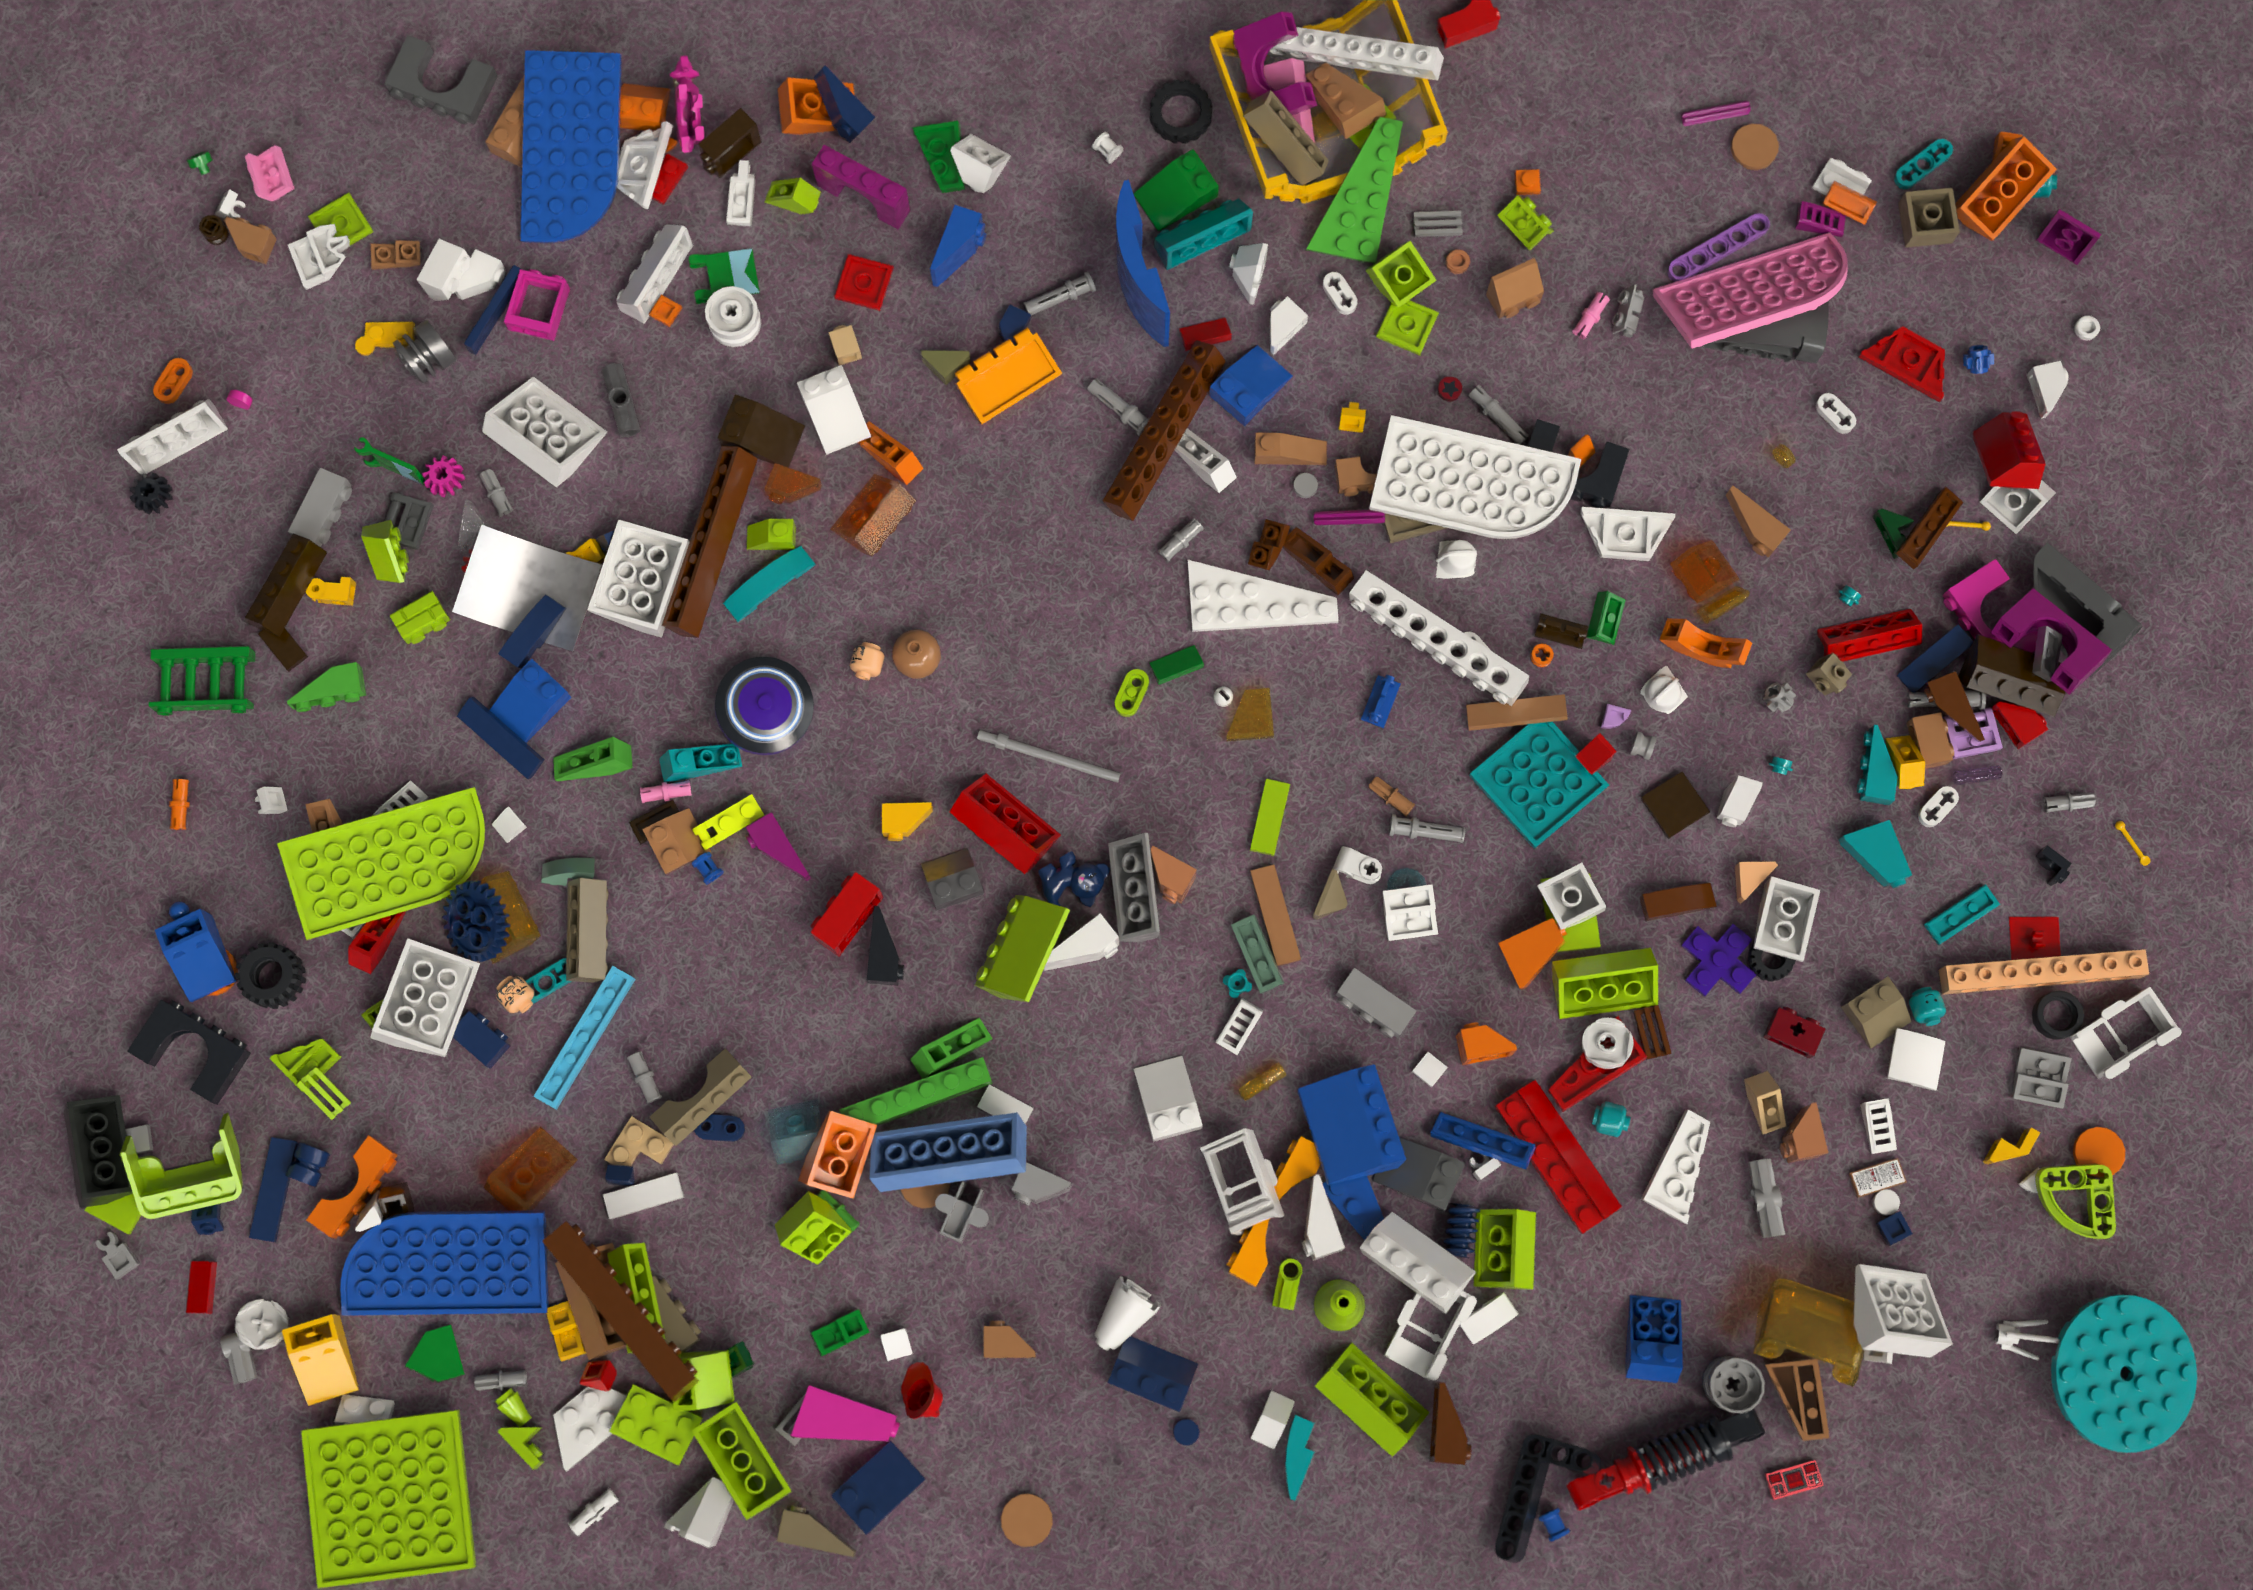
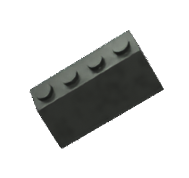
(95, 1144)

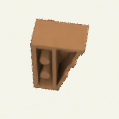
(1345, 100)

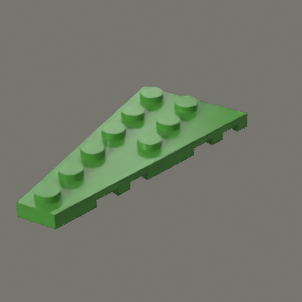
(1358, 210)

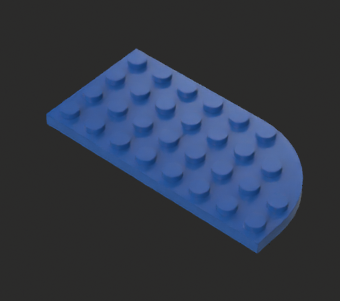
(569, 142)
(449, 1265)

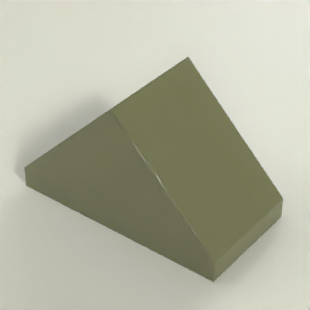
(945, 363)

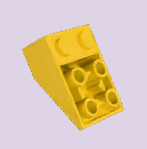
(321, 1358)

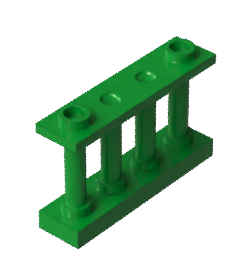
(190, 659)

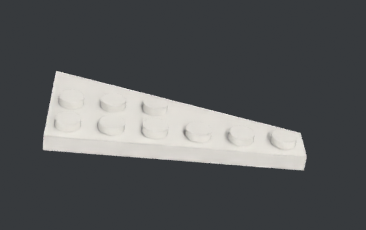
(1241, 601)

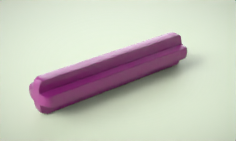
(1715, 113)
(1348, 517)

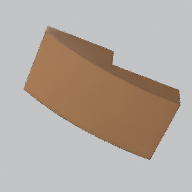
(395, 255)

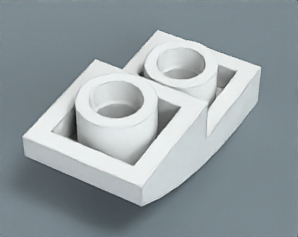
(1489, 1318)

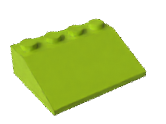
(1021, 948)

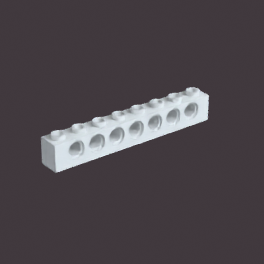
(1362, 53)
(1371, 586)

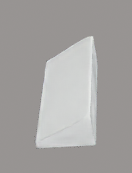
(370, 1215)

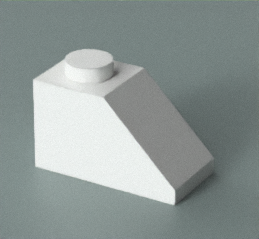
(481, 275)
(1285, 322)
(2047, 385)

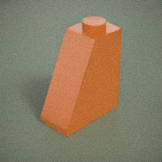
(1532, 950)

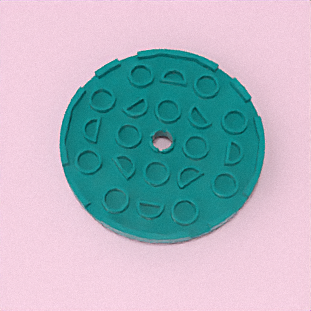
(2088, 1382)

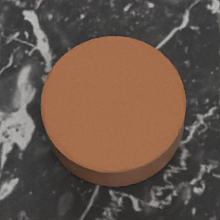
(1457, 261)

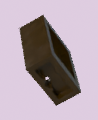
(729, 143)

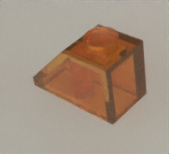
(790, 485)

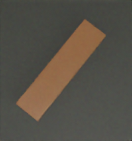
(1520, 713)
(1275, 915)

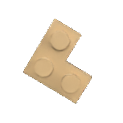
(638, 1138)

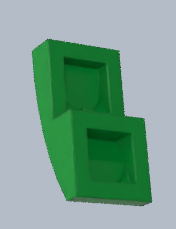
(839, 1333)

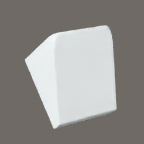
(508, 824)
(896, 1344)

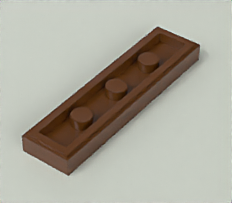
(1929, 528)

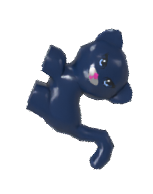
(1083, 880)

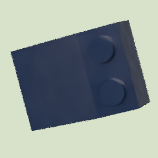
(878, 1487)

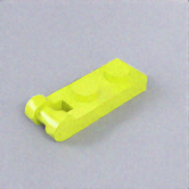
(729, 821)

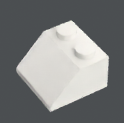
(443, 270)
(2016, 505)
(1572, 897)

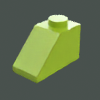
(793, 195)
(772, 535)

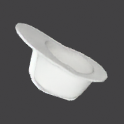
(1455, 559)
(1663, 691)

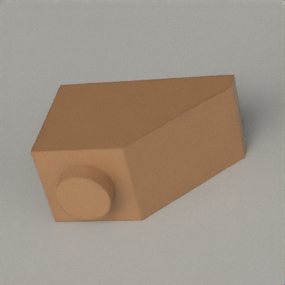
(1004, 1342)

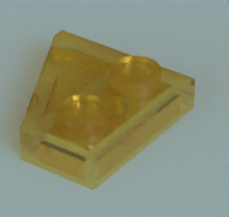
(1252, 717)

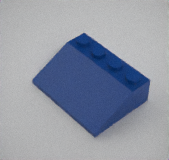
(1351, 1125)

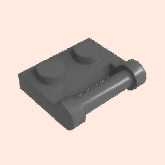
(413, 520)

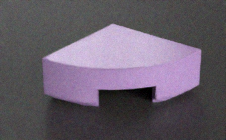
(1614, 716)

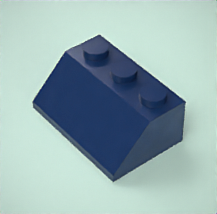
(1153, 1373)

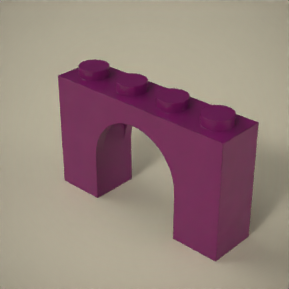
(1253, 45)
(836, 170)
(2083, 649)

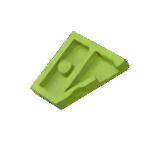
(302, 1059)

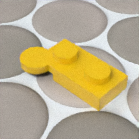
(383, 335)

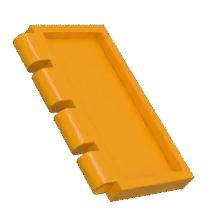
(1008, 377)

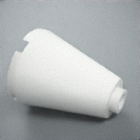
(1124, 1314)

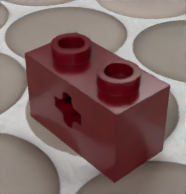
(1781, 1034)

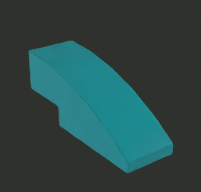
(1296, 1455)

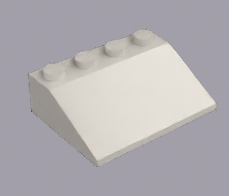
(543, 431)
(173, 437)
(638, 577)
(424, 999)
(1897, 1312)

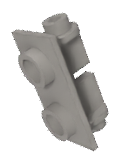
(1630, 301)

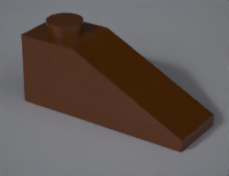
(1951, 700)

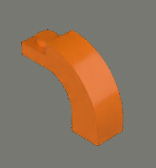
(1703, 646)

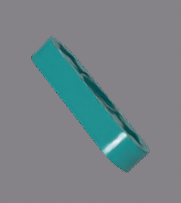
(1926, 154)
(558, 967)

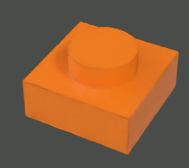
(1527, 182)

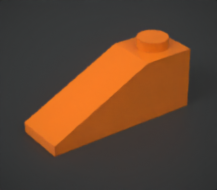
(891, 454)

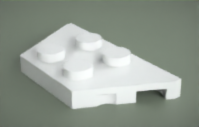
(641, 163)
(1626, 532)
(586, 1423)

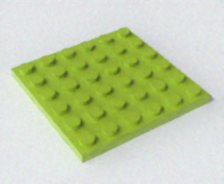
(388, 1498)

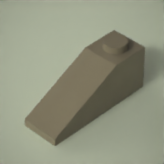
(807, 1531)

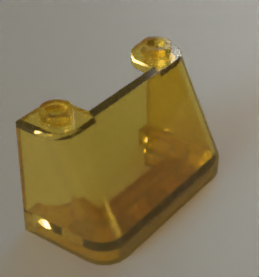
(1809, 1324)

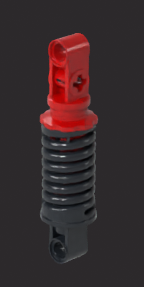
(1668, 1455)

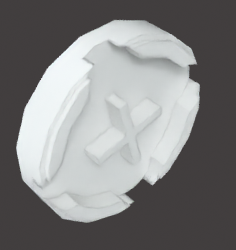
(261, 1324)

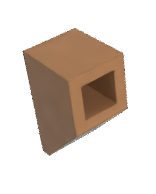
(251, 240)

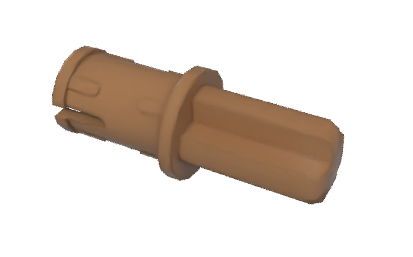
(1391, 796)

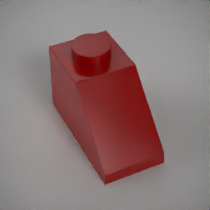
(2019, 722)

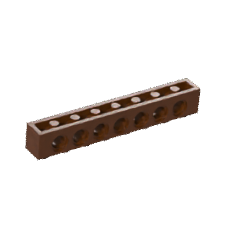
(1164, 430)

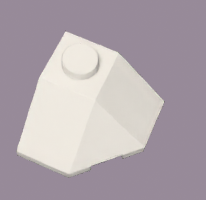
(1248, 268)

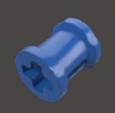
(707, 868)
(1554, 1524)

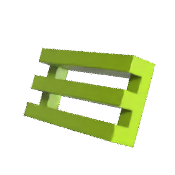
(338, 1108)

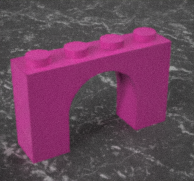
(1966, 601)

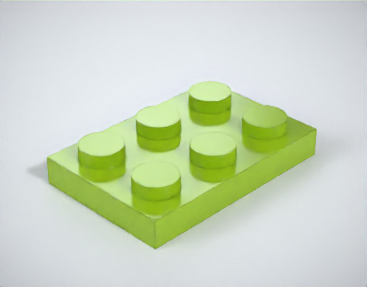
(654, 1424)

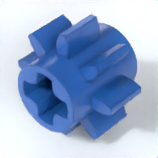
(1978, 359)

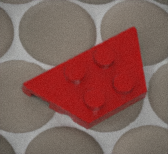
(1910, 361)

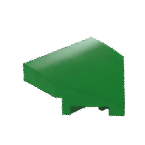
(437, 1356)

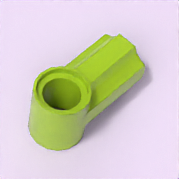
(1287, 1287)

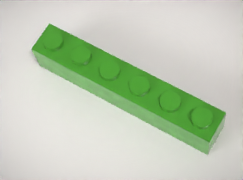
(921, 1094)

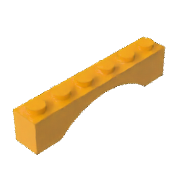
(1252, 1257)

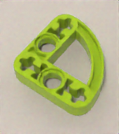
(2092, 1188)

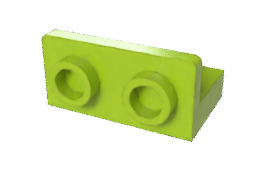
(1525, 221)

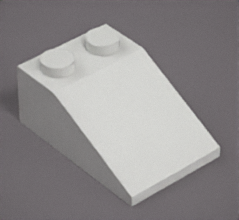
(833, 409)
(1785, 918)
(1086, 945)
(1168, 1098)
(1321, 1230)

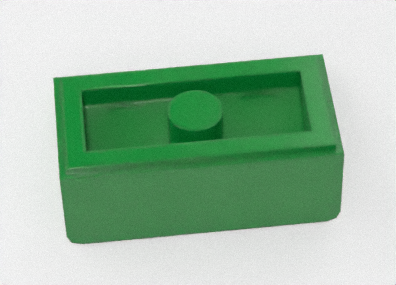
(1606, 617)
(1176, 664)

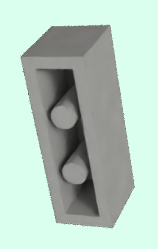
(321, 507)
(1375, 1004)

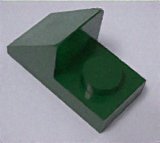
(1889, 527)
(739, 1359)

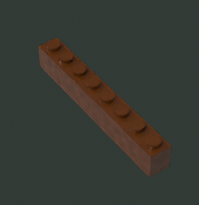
(710, 542)
(621, 1311)

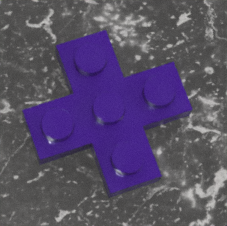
(1718, 960)

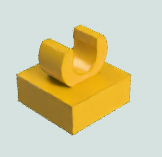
(1352, 418)

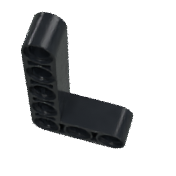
(1534, 1488)

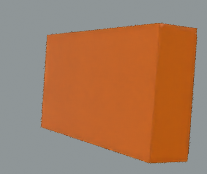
(1849, 202)

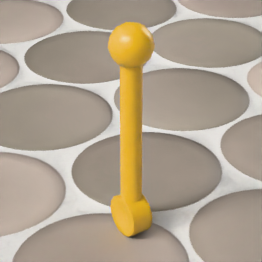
(1984, 526)
(2144, 860)

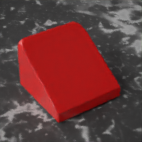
(599, 1375)

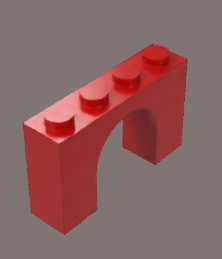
(1468, 23)

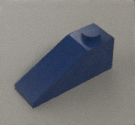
(844, 109)

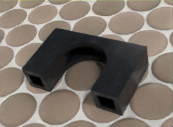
(1599, 486)
(224, 1055)

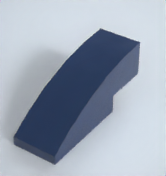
(532, 631)
(1935, 659)

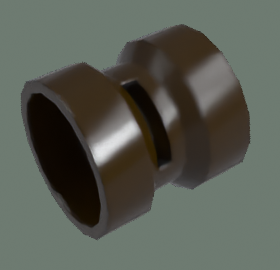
(218, 233)

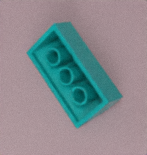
(1203, 233)

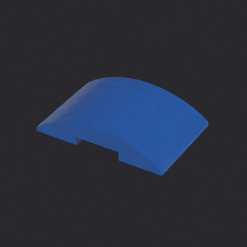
(1139, 286)

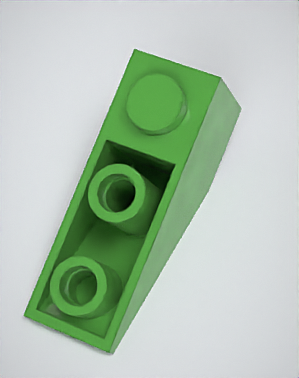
(334, 685)

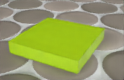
(345, 216)
(1408, 326)
(120, 1213)

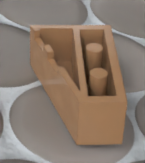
(1802, 1396)

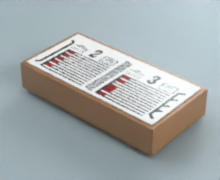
(1877, 1177)

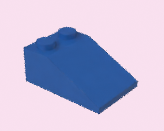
(958, 243)
(1249, 384)
(529, 701)

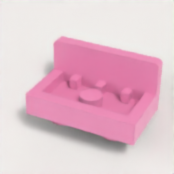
(269, 174)

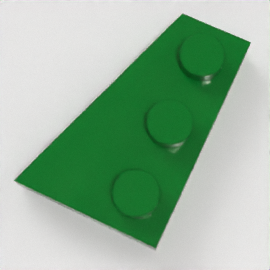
(936, 144)

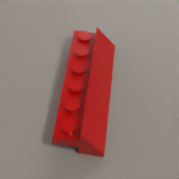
(1558, 1157)

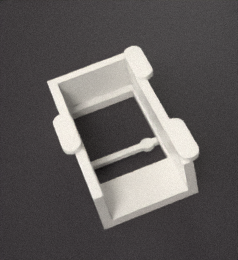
(2095, 1052)
(1255, 1209)
(1415, 1357)

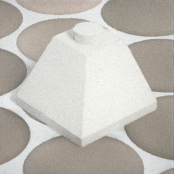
(978, 162)

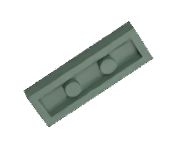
(1257, 954)

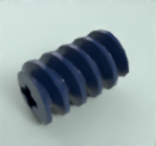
(1461, 1230)

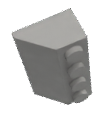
(1134, 889)

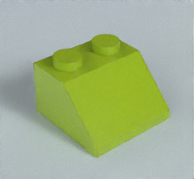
(1401, 274)

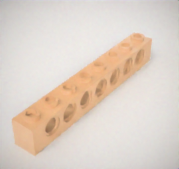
(2043, 971)

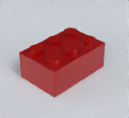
(846, 913)

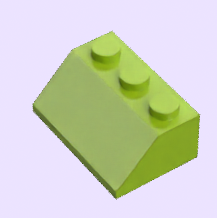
(1505, 1249)

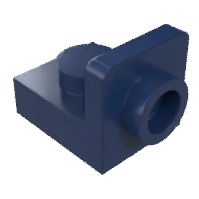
(207, 1219)

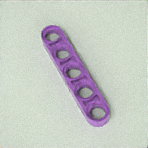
(1724, 238)

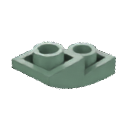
(558, 871)

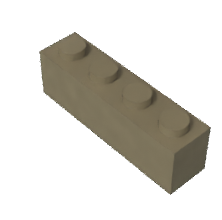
(1285, 138)
(586, 930)

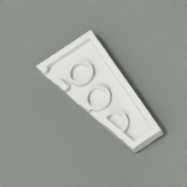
(1677, 1170)

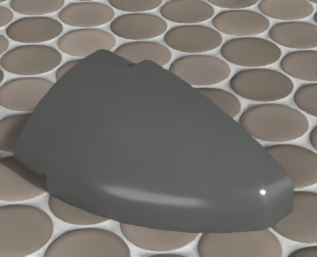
(1799, 334)
(2083, 601)

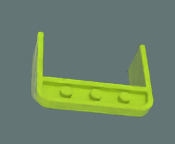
(187, 1187)

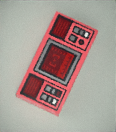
(1794, 1479)

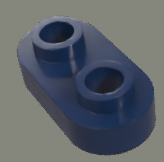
(719, 1127)

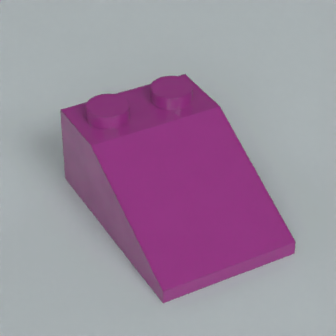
(2068, 236)

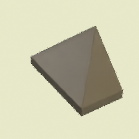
(1332, 897)

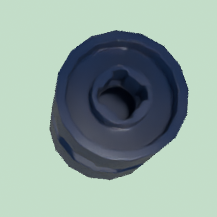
(307, 1164)

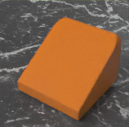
(1583, 449)

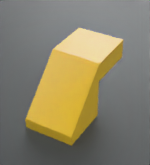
(2003, 1150)

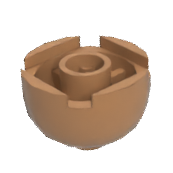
(916, 653)

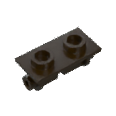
(1561, 631)

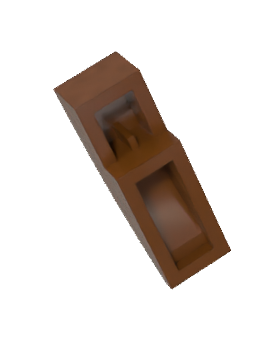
(1318, 560)
(1677, 901)

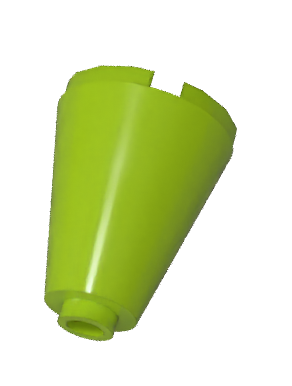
(1331, 1313)

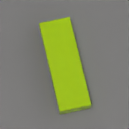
(1270, 817)

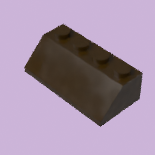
(285, 585)
(2009, 676)

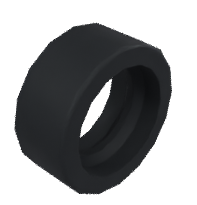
(2075, 1007)

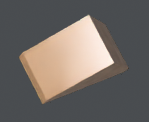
(1750, 876)

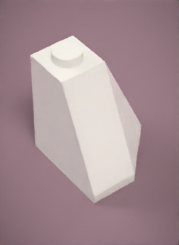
(703, 1514)

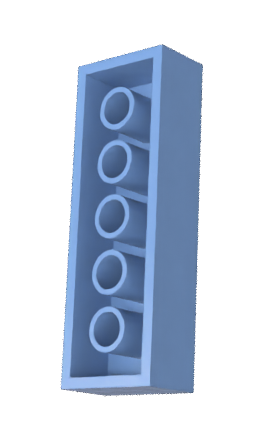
(948, 1152)

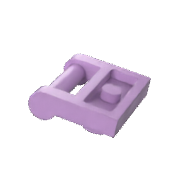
(1966, 745)

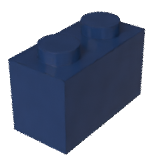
(480, 1039)

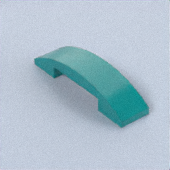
(767, 582)

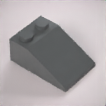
(1424, 1175)

